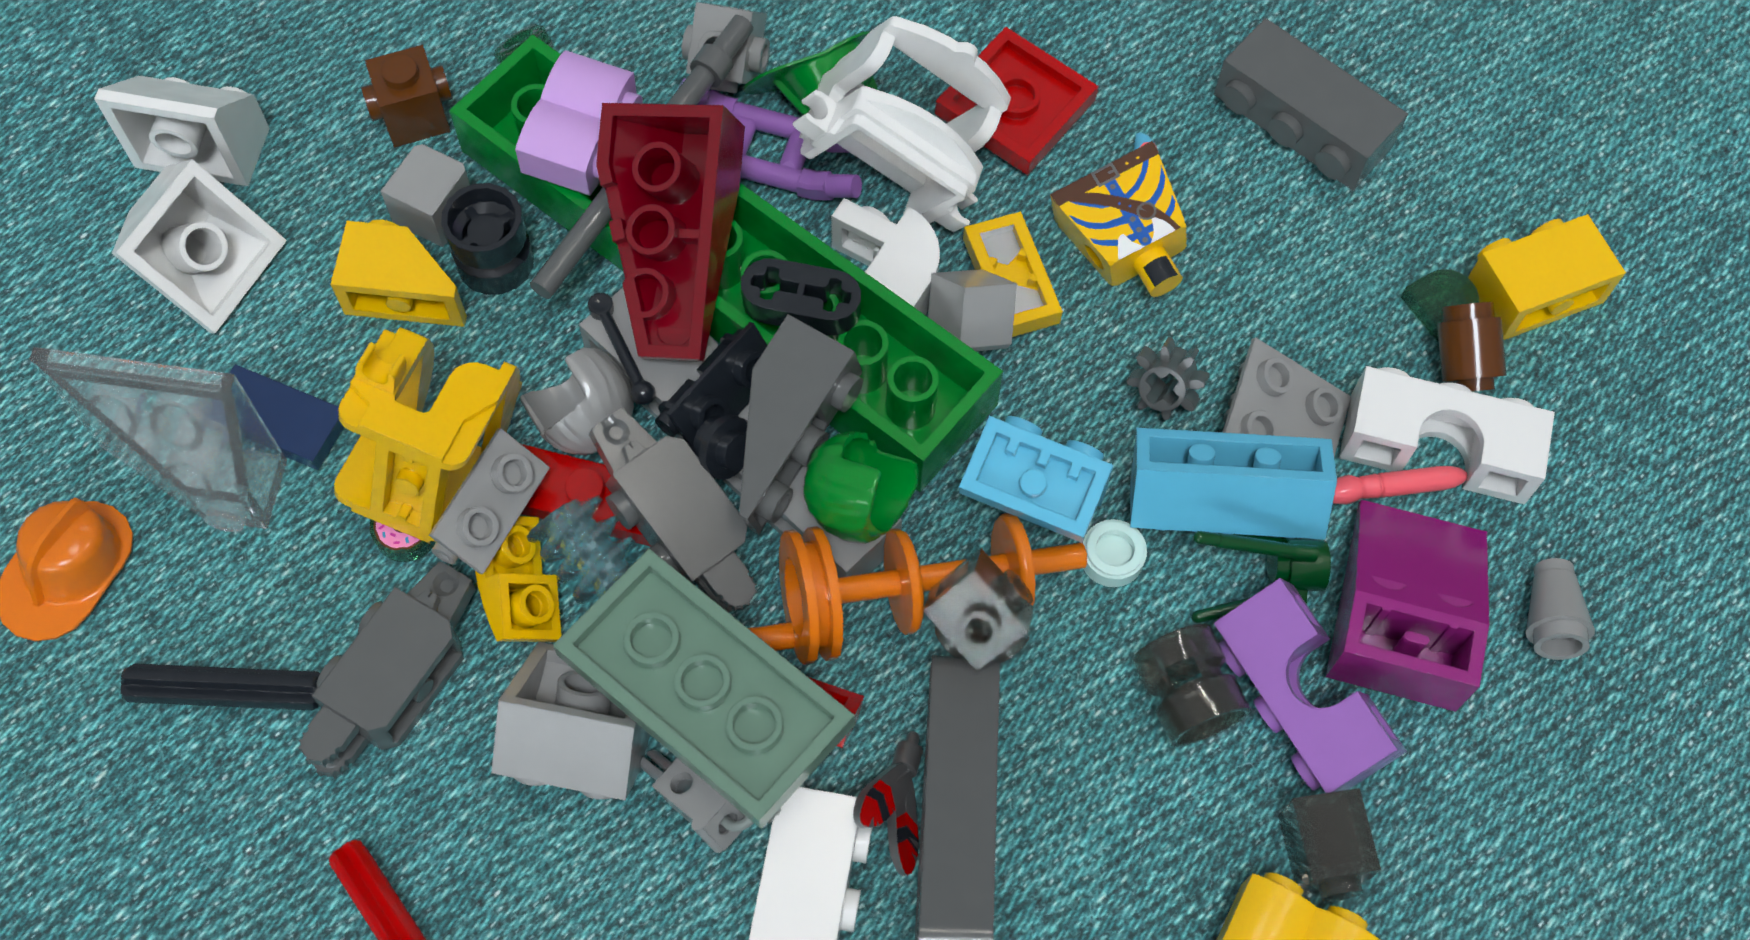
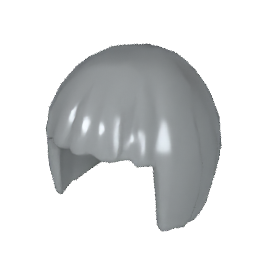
(575, 407)

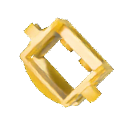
(410, 459)

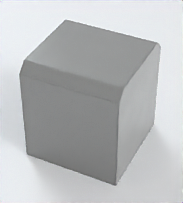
(421, 189)
(974, 307)

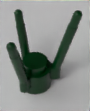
(1296, 560)

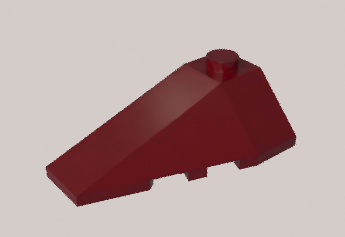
(672, 209)

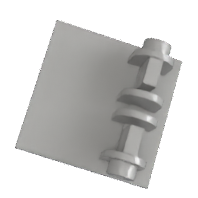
(1284, 399)

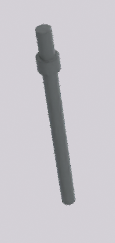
(708, 70)

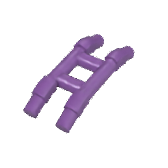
(789, 172)

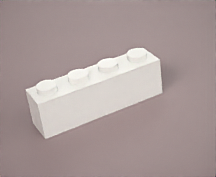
(810, 868)

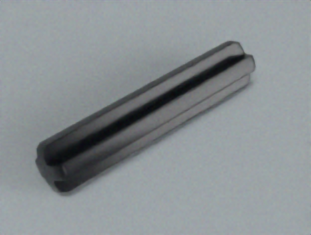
(219, 686)

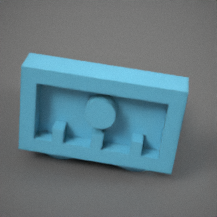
(1037, 476)

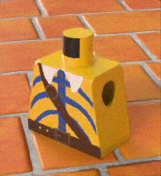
(1126, 220)

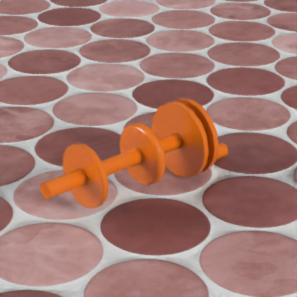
(815, 593)

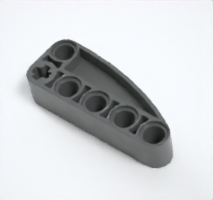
(959, 803)

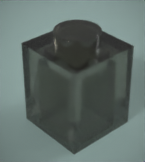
(1329, 844)

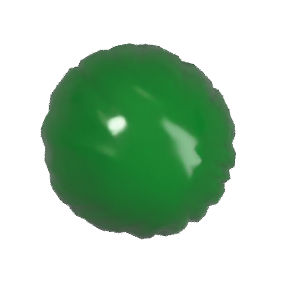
(857, 488)

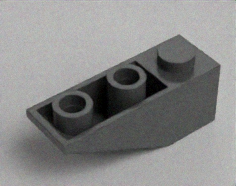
(792, 401)

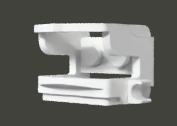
(899, 137)

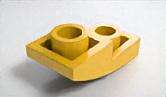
(516, 593)

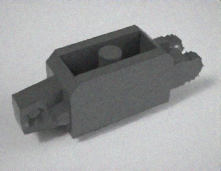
(675, 507)
(388, 672)

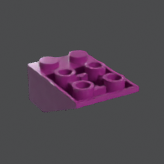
(1412, 607)

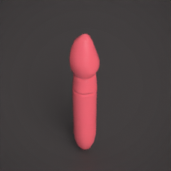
(1397, 483)

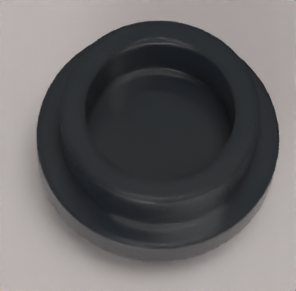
(721, 445)

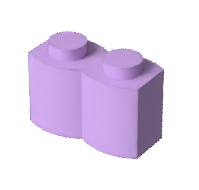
(564, 125)

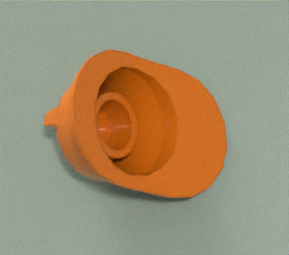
(62, 567)

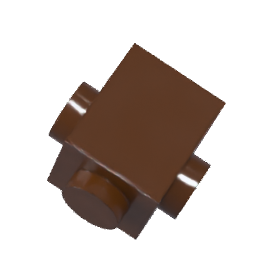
(407, 95)

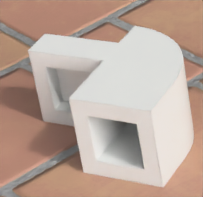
(896, 254)

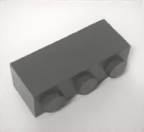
(1309, 104)

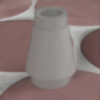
(1557, 612)

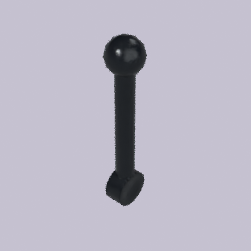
(602, 308)

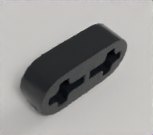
(801, 295)

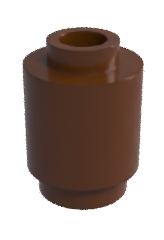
(1471, 345)

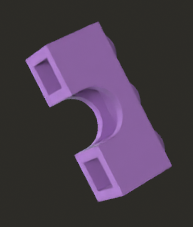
(1269, 643)

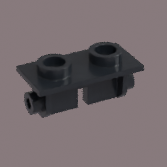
(719, 390)

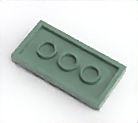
(705, 687)

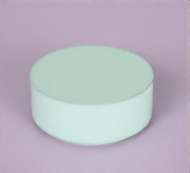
(1114, 553)

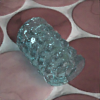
(584, 547)

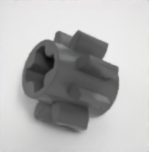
(1168, 396)

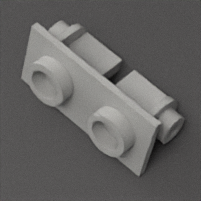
(488, 503)

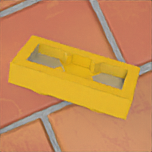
(1009, 251)

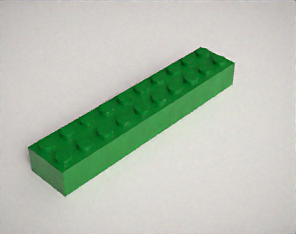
(919, 381)

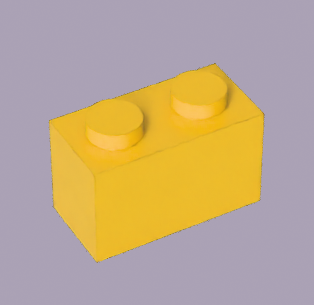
(1546, 274)

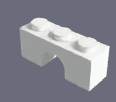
(1499, 439)

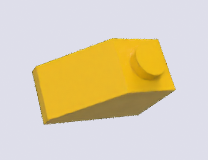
(392, 276)

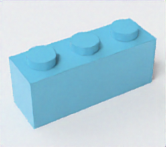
(1232, 483)

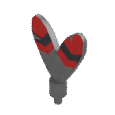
(892, 799)

